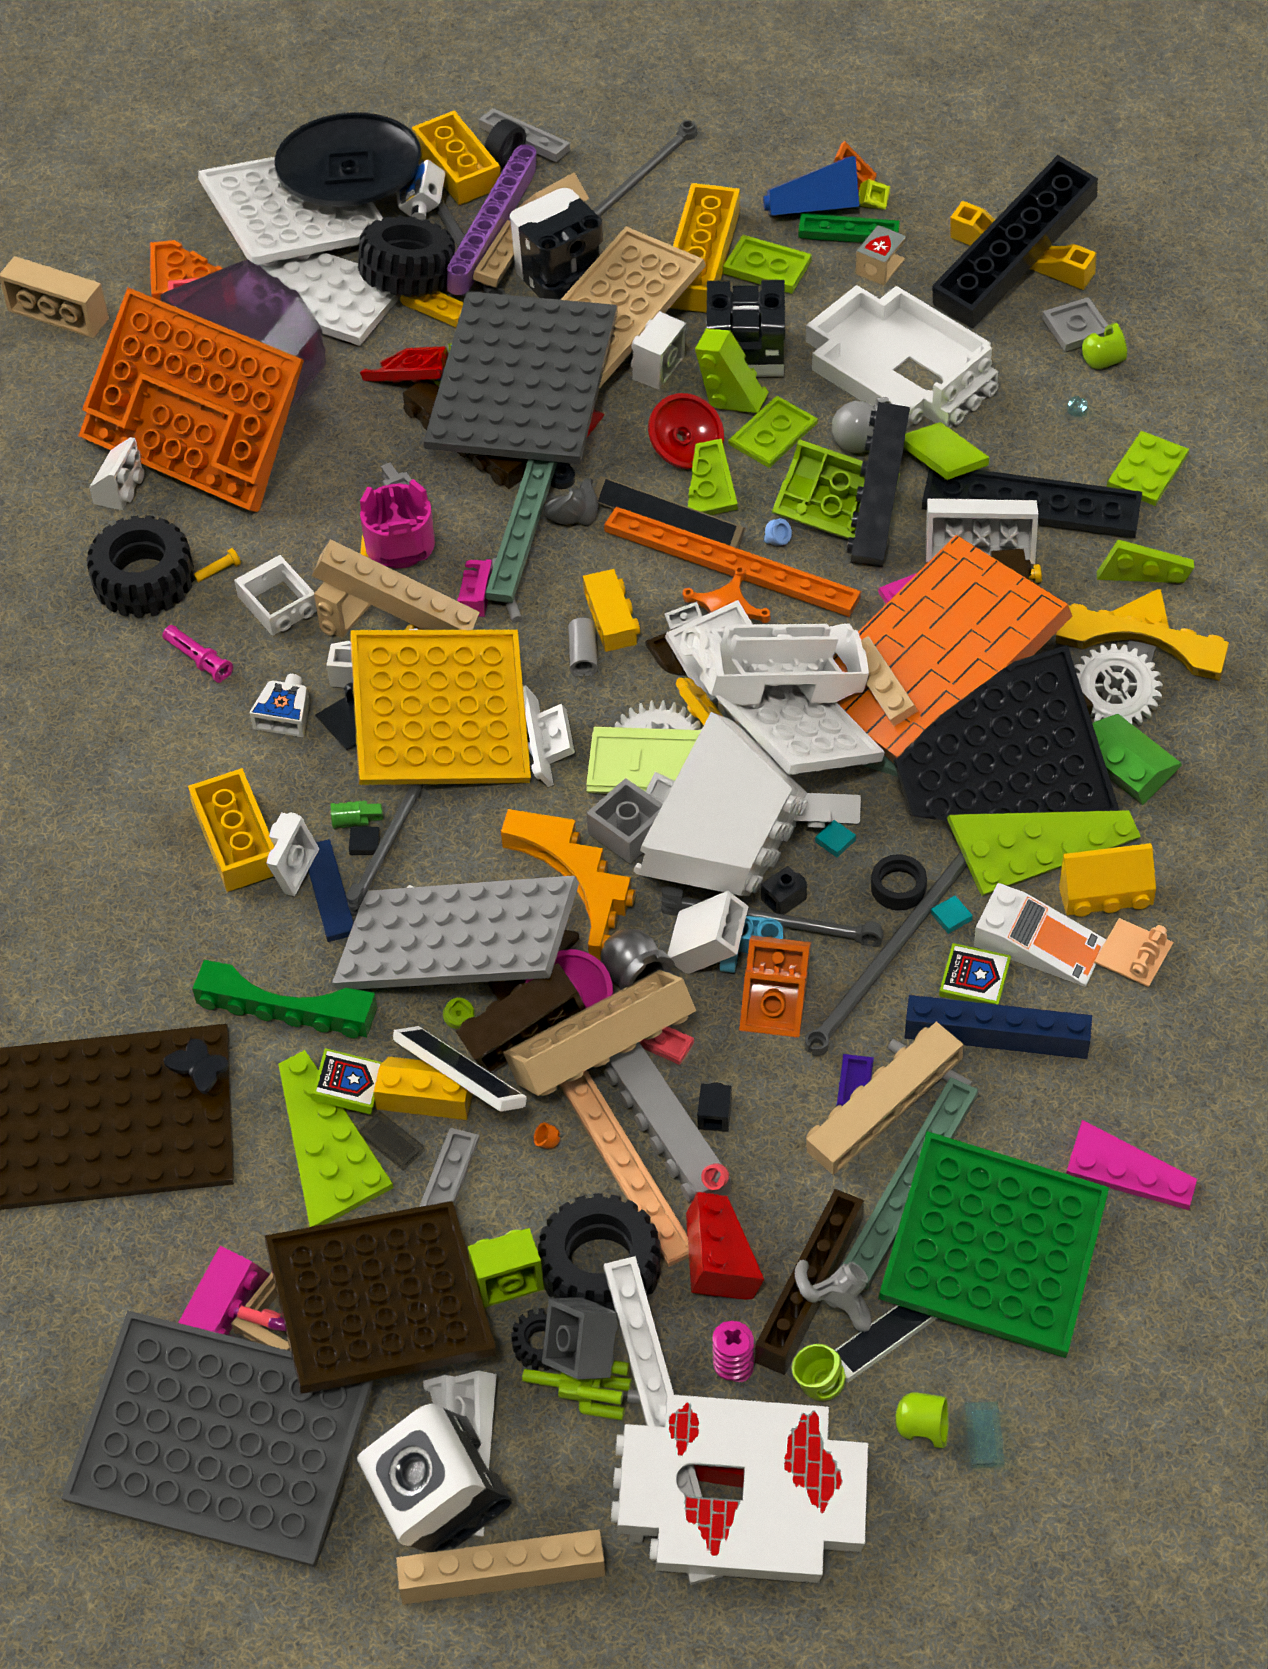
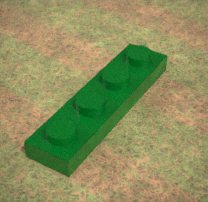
(841, 228)

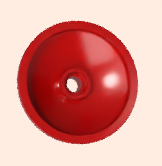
(685, 416)

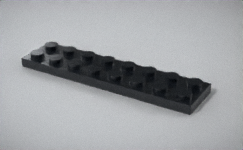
(1058, 502)

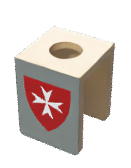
(877, 255)

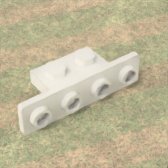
(548, 736)
(829, 807)

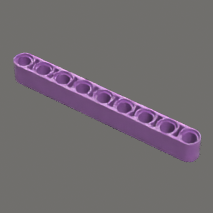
(491, 218)

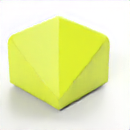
(873, 194)

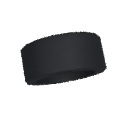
(504, 140)
(895, 900)

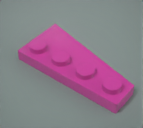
(1125, 1168)

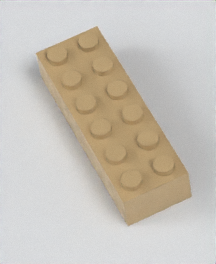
(600, 1032)

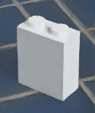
(708, 932)

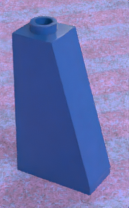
(822, 189)

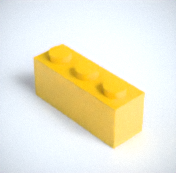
(610, 610)

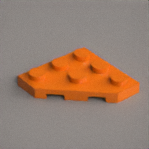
(172, 262)

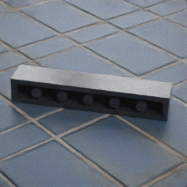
(880, 484)

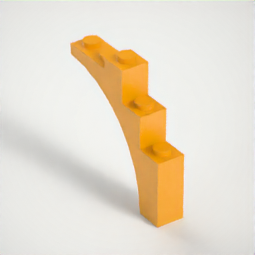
(558, 845)

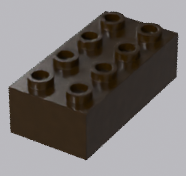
(518, 1017)

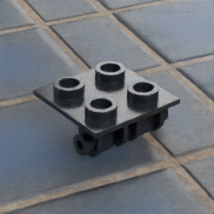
(340, 719)

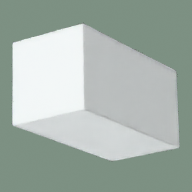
(683, 615)

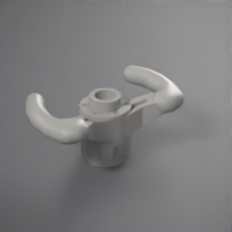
(839, 1291)

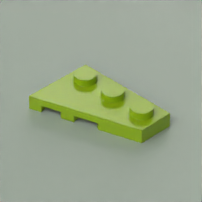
(711, 480)
(1143, 564)

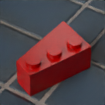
(719, 1251)

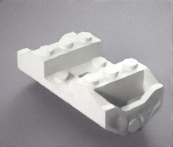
(747, 657)

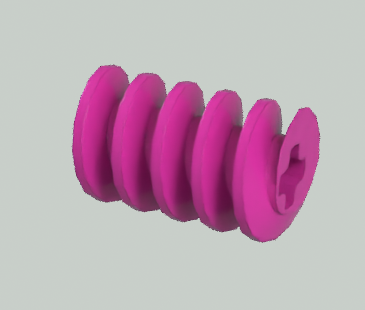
(733, 1351)

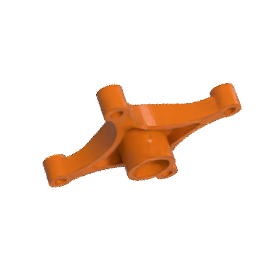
(725, 595)

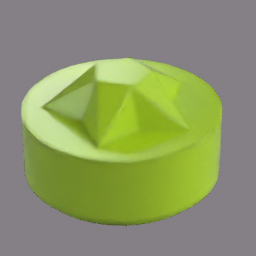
(457, 1011)

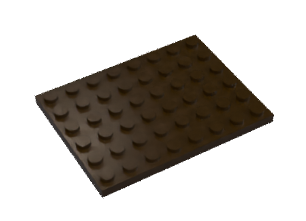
(111, 1119)

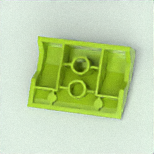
(821, 489)

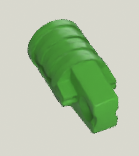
(355, 814)

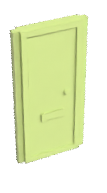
(636, 755)

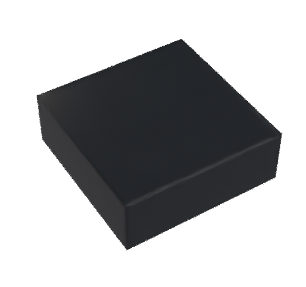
(363, 840)

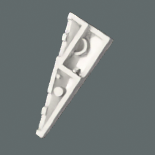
(471, 1397)

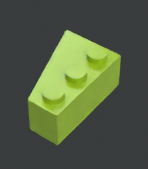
(726, 374)

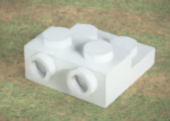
(292, 851)

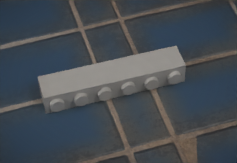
(664, 1120)

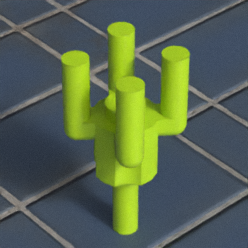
(588, 1389)

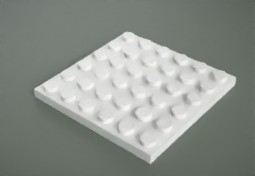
(275, 223)

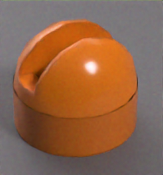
(546, 1136)

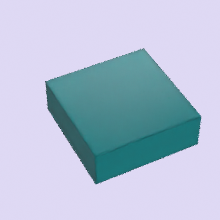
(835, 838)
(951, 914)

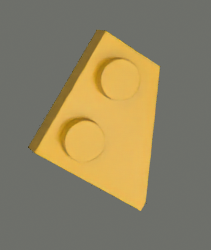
(1148, 608)

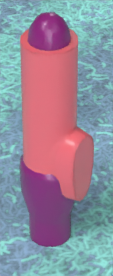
(265, 1318)

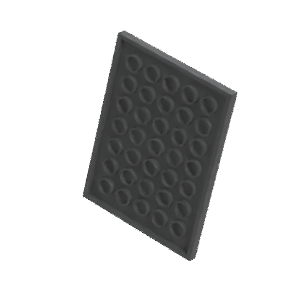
(522, 377)
(216, 1440)

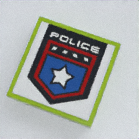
(974, 975)
(346, 1081)

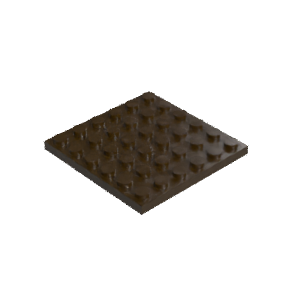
(378, 1297)

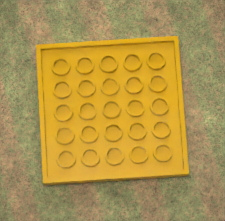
(439, 707)

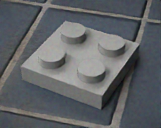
(1074, 322)

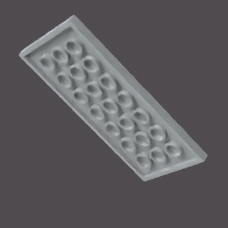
(457, 933)

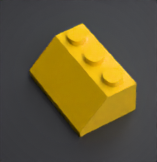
(1108, 879)
(419, 1089)

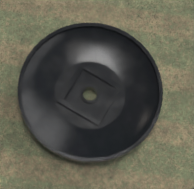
(376, 149)

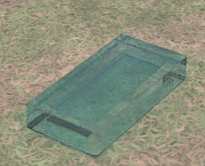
(984, 1435)

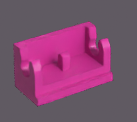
(475, 585)

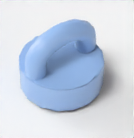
(777, 532)

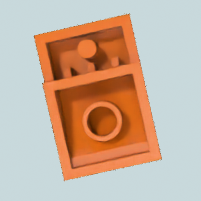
(775, 986)

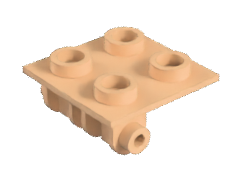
(1134, 951)

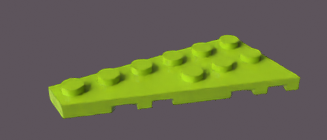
(1026, 845)
(331, 1155)

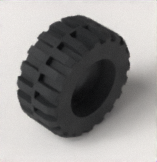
(405, 256)
(145, 590)
(589, 1221)

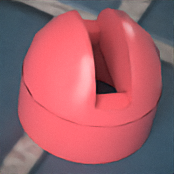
(709, 1174)

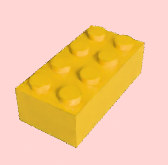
(457, 151)
(233, 828)

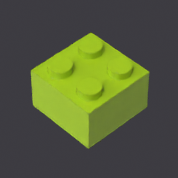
(506, 1267)

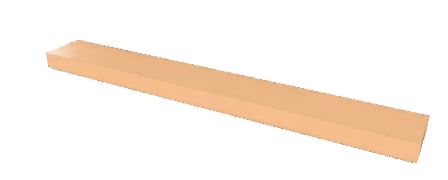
(626, 1165)

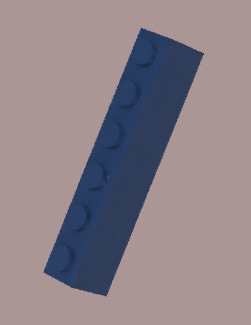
(1002, 1026)

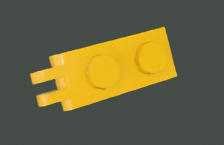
(697, 700)

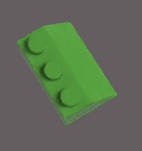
(1133, 758)

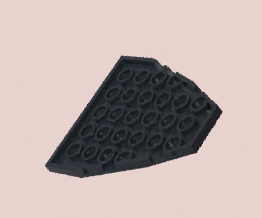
(1010, 748)

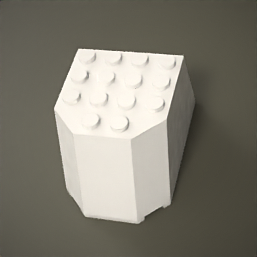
(722, 814)

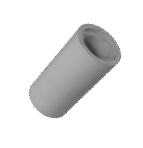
(582, 647)

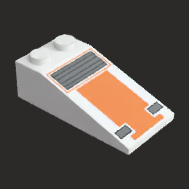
(1037, 935)

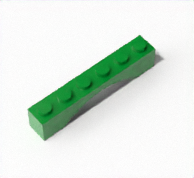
(342, 1011)

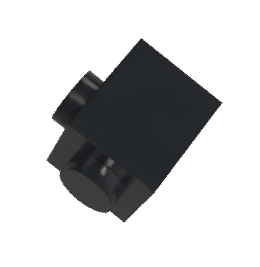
(784, 891)

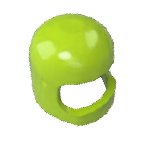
(1107, 350)
(811, 1365)
(924, 1417)

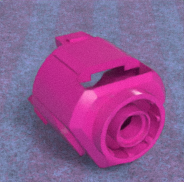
(397, 524)

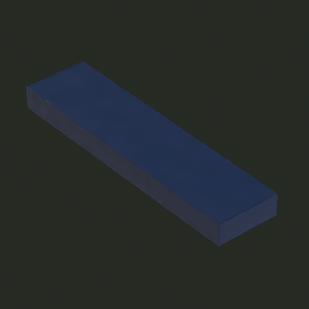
(330, 893)

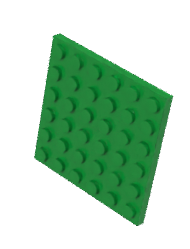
(994, 1244)

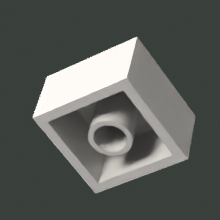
(658, 350)

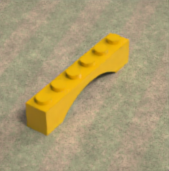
(1065, 263)
(1198, 653)

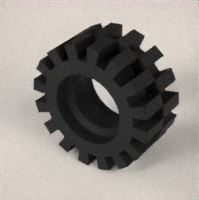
(521, 1335)

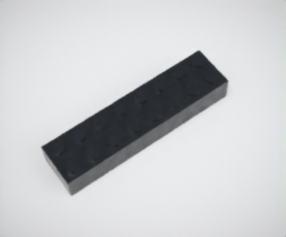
(1014, 241)

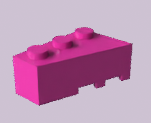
(225, 1285)

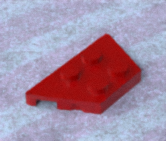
(410, 365)

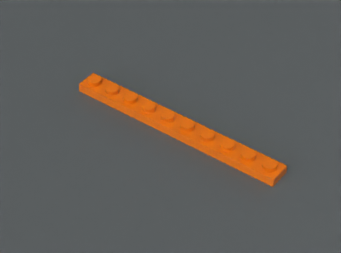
(725, 559)

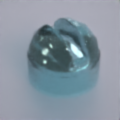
(1082, 407)

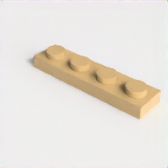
(496, 259)
(886, 686)

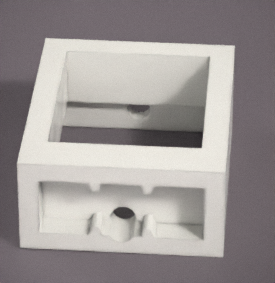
(275, 572)

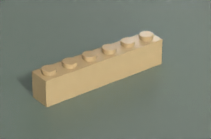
(391, 590)
(884, 1097)
(500, 1566)

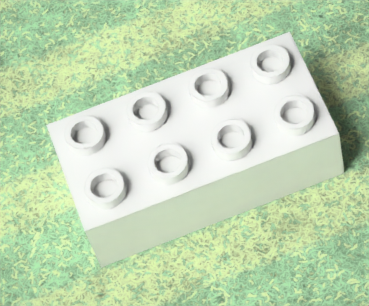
(983, 523)

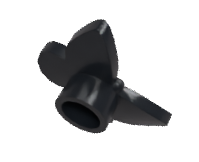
(198, 1063)

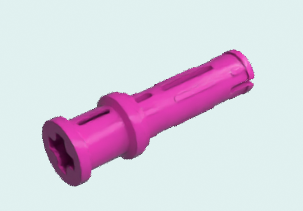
(205, 658)

